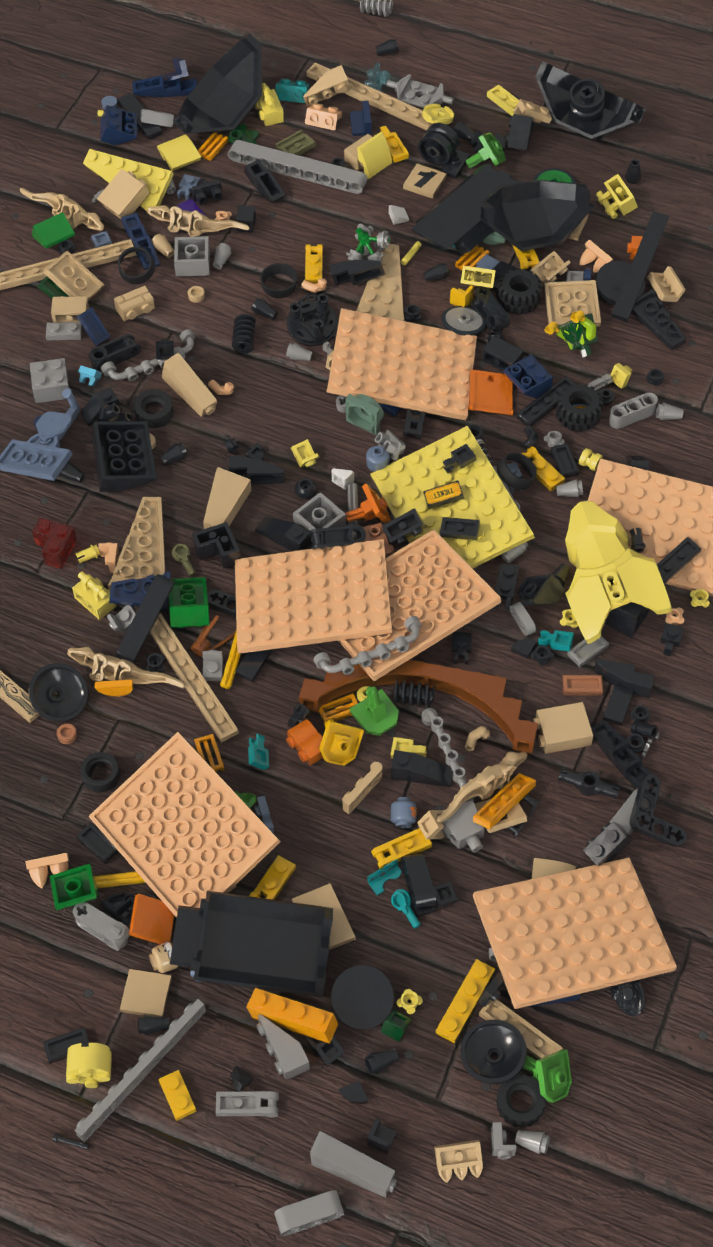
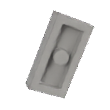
(64, 331)

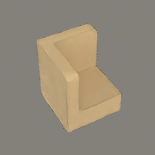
(430, 826)

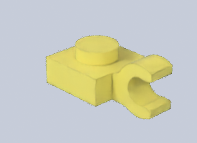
(407, 745)

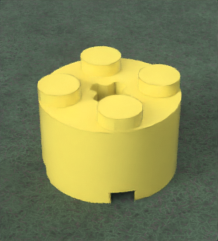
(88, 1064)

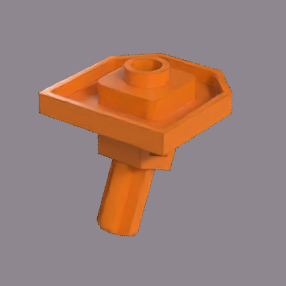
(371, 508)

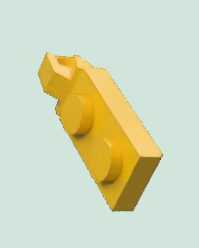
(396, 147)

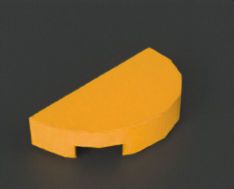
(115, 687)

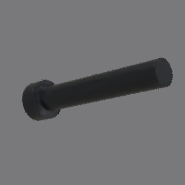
(57, 1137)

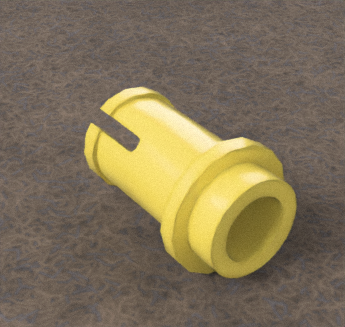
(89, 553)

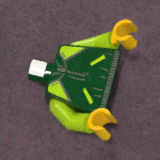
(577, 333)

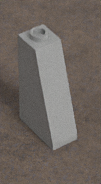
(352, 1165)

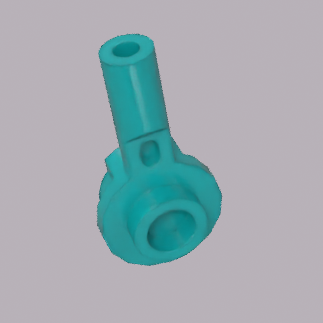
(401, 900)

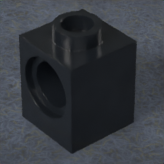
(247, 216)

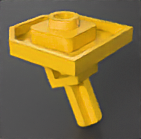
(340, 742)

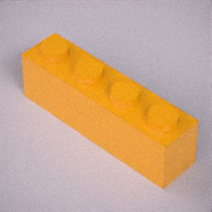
(293, 1015)

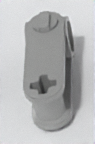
(101, 925)

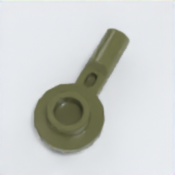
(182, 553)

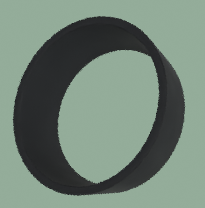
(278, 268)
(141, 278)
(511, 479)

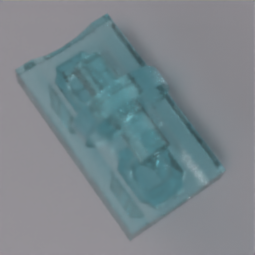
(377, 77)

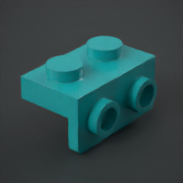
(291, 91)

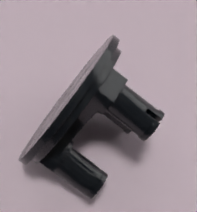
(312, 321)

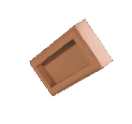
(582, 685)

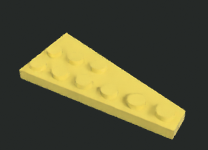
(108, 166)

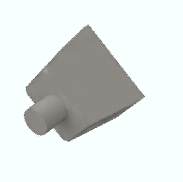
(462, 829)

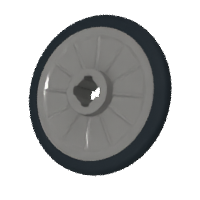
(463, 320)

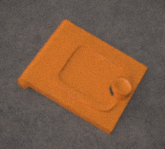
(490, 392)

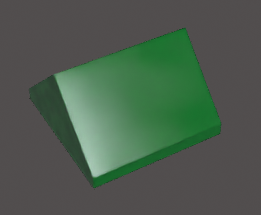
(52, 230)
(73, 886)

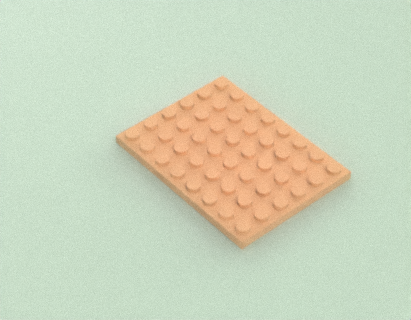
(402, 364)
(666, 512)
(435, 586)
(312, 596)
(183, 827)
(573, 932)

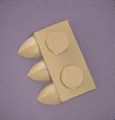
(459, 1157)

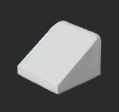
(398, 214)
(342, 477)

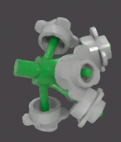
(363, 235)

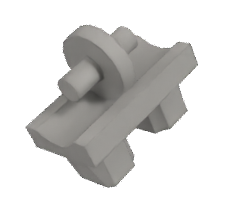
(391, 444)

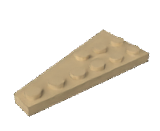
(384, 293)
(144, 545)

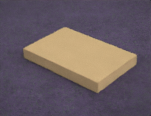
(73, 277)
(325, 896)

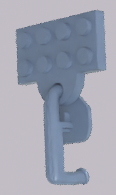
(42, 452)

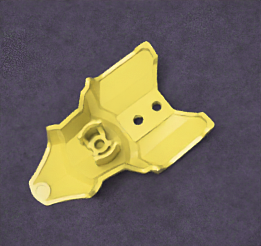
(601, 553)

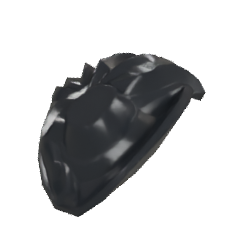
(629, 997)

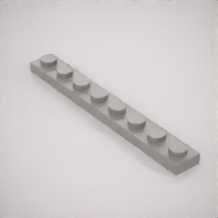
(135, 1075)

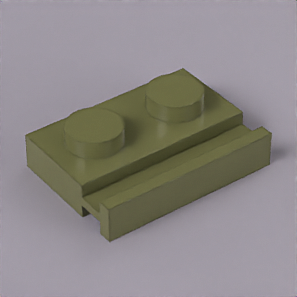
(296, 143)

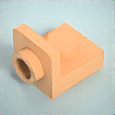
(111, 554)

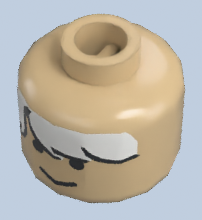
(161, 958)

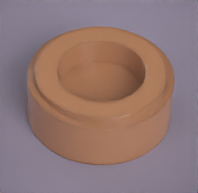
(66, 733)

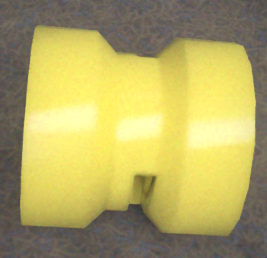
(590, 459)

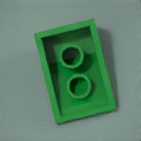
(189, 603)

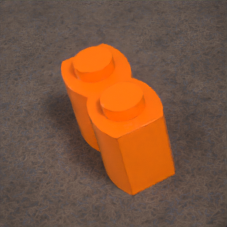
(306, 741)

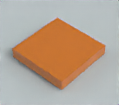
(151, 920)

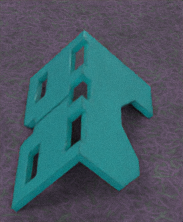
(378, 882)

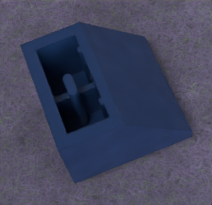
(118, 126)
(529, 376)

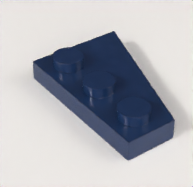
(132, 590)

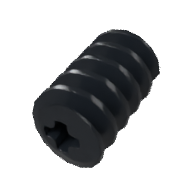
(243, 333)
(413, 694)

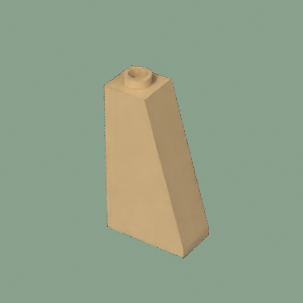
(188, 385)
(226, 497)

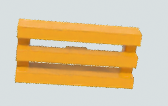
(210, 145)
(469, 257)
(340, 712)
(204, 739)

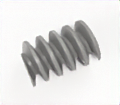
(377, 6)

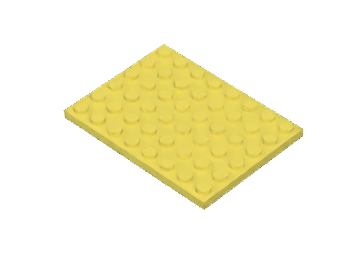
(483, 492)

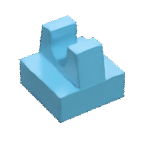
(92, 374)

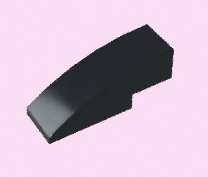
(264, 181)
(356, 271)
(256, 470)
(624, 676)

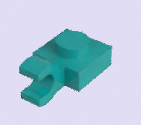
(257, 753)

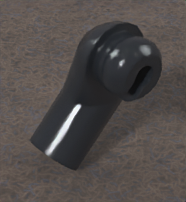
(532, 438)

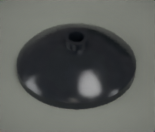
(67, 683)
(491, 1039)

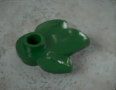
(241, 133)

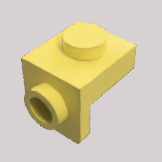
(304, 454)

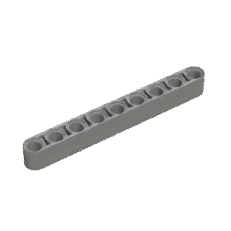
(299, 166)

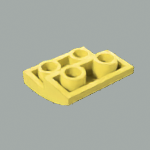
(179, 152)
(374, 155)

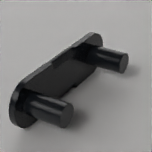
(532, 802)

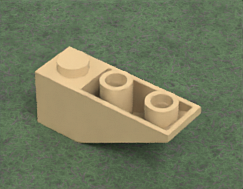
(329, 85)

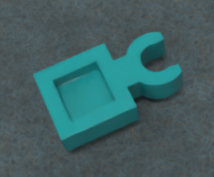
(559, 640)

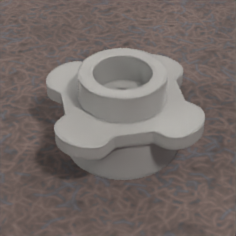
(554, 438)

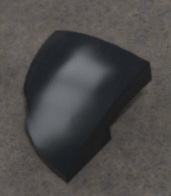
(121, 906)

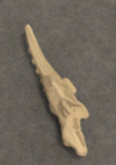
(72, 210)
(192, 222)
(117, 669)
(485, 782)

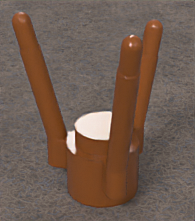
(203, 644)

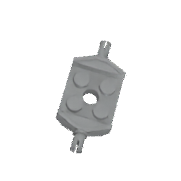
(408, 90)

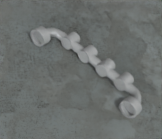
(131, 373)
(383, 650)
(430, 718)

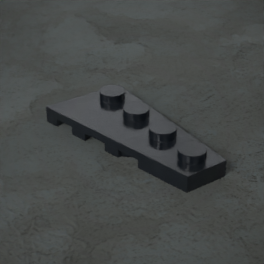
(651, 313)

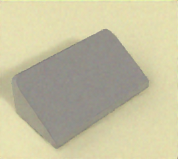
(157, 117)

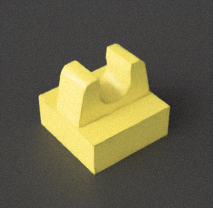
(621, 375)

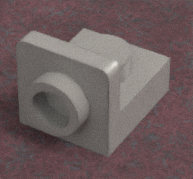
(123, 619)
(212, 665)
(498, 1138)

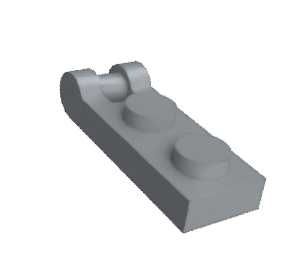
(246, 1103)

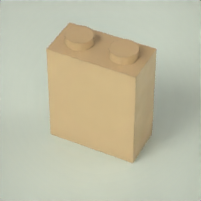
(124, 194)
(563, 728)

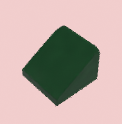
(396, 1025)

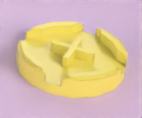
(436, 114)

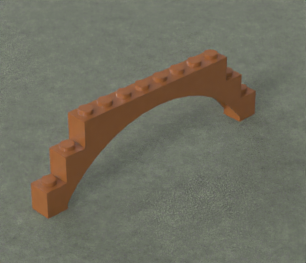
(475, 688)

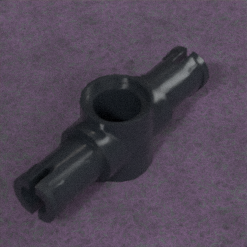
(597, 788)

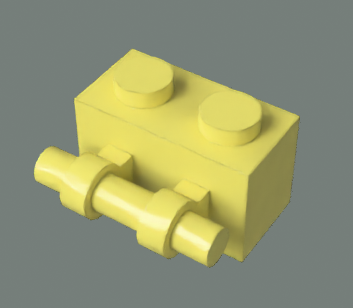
(269, 107)
(620, 195)
(93, 595)

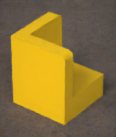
(461, 297)

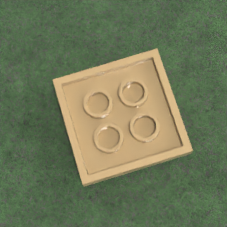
(571, 296)

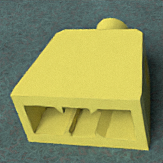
(478, 277)

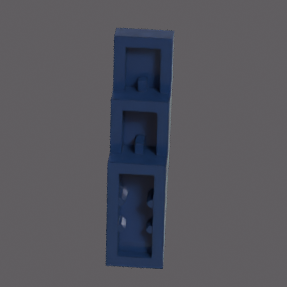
(159, 87)
(139, 238)

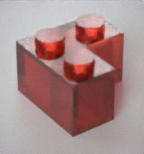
(56, 541)

